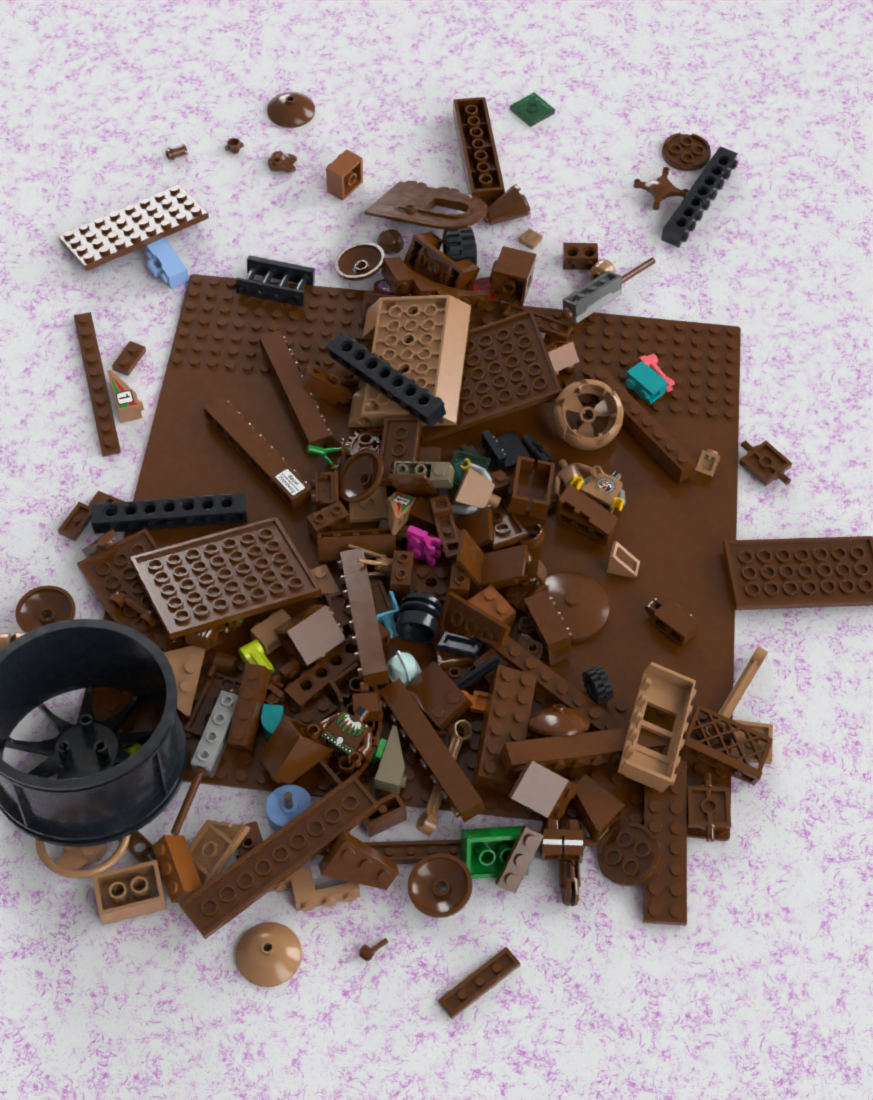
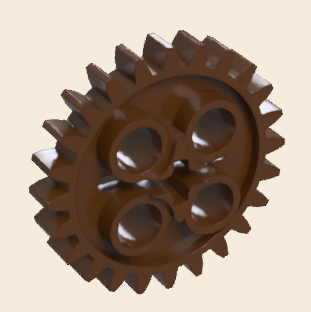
(366, 440)

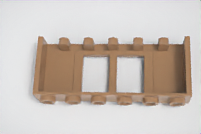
(673, 695)

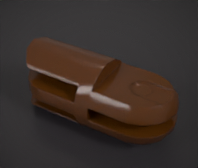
(569, 881)

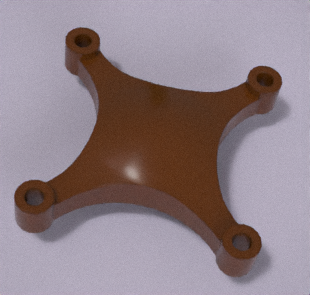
(660, 188)

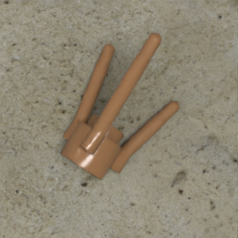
(382, 563)

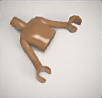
(567, 474)

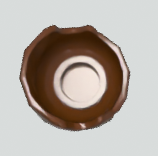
(390, 240)
(536, 536)

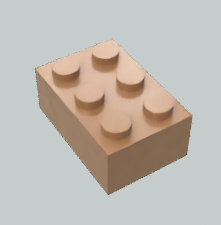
(129, 892)

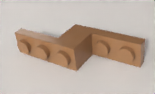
(307, 897)

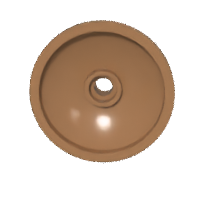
(272, 966)

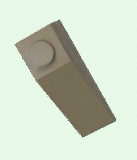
(391, 770)

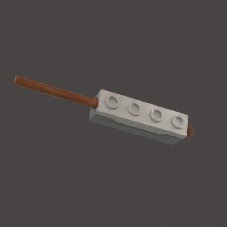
(597, 293)
(209, 749)

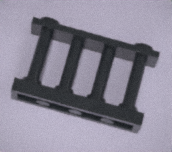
(278, 270)

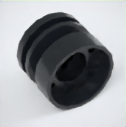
(418, 617)

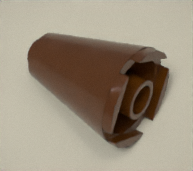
(508, 207)

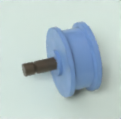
(286, 804)

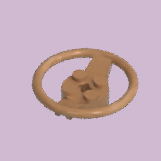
(76, 857)

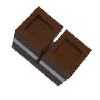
(553, 838)

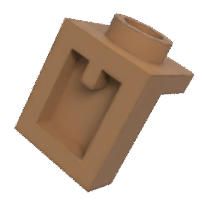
(708, 462)

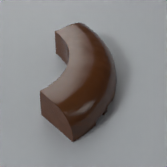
(335, 765)

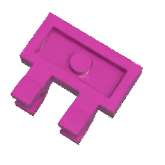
(421, 545)

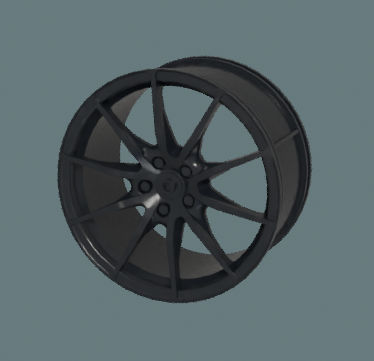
(98, 785)

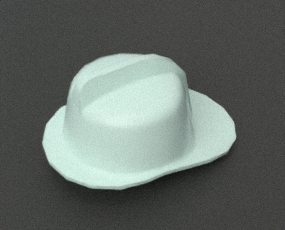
(403, 666)

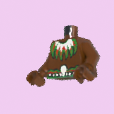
(346, 733)

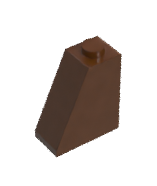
(596, 806)

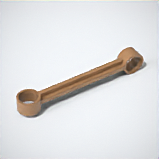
(739, 690)
(428, 819)

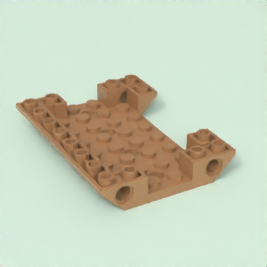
(433, 356)

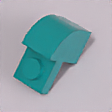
(270, 718)

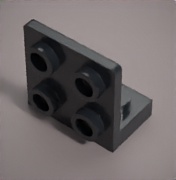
(503, 449)

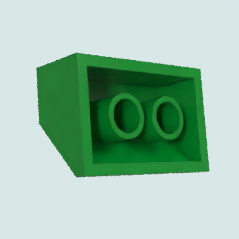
(487, 849)

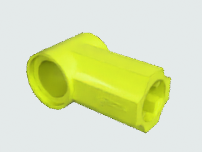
(254, 654)

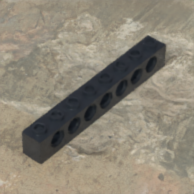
(699, 197)
(386, 379)
(202, 512)

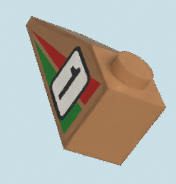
(126, 400)
(398, 510)

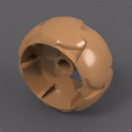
(609, 406)

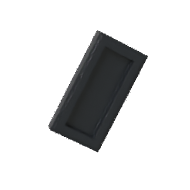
(460, 645)

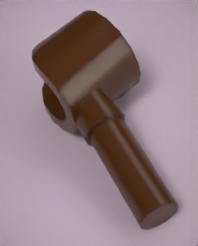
(367, 952)

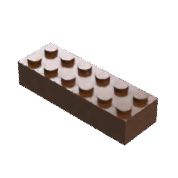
(503, 722)

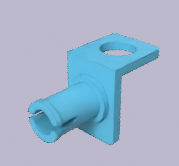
(388, 617)

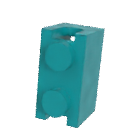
(646, 382)

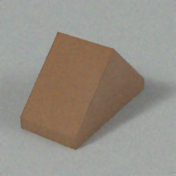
(622, 562)

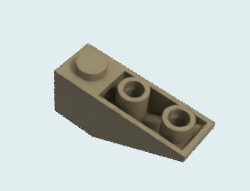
(439, 473)

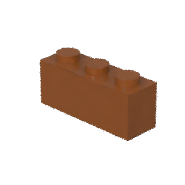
(176, 867)

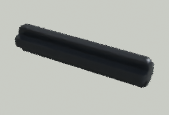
(478, 672)

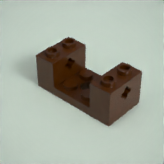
(426, 252)
(413, 578)

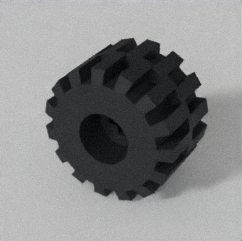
(460, 244)

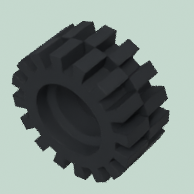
(597, 685)

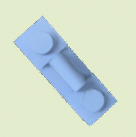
(169, 264)

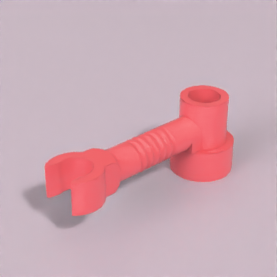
(652, 361)

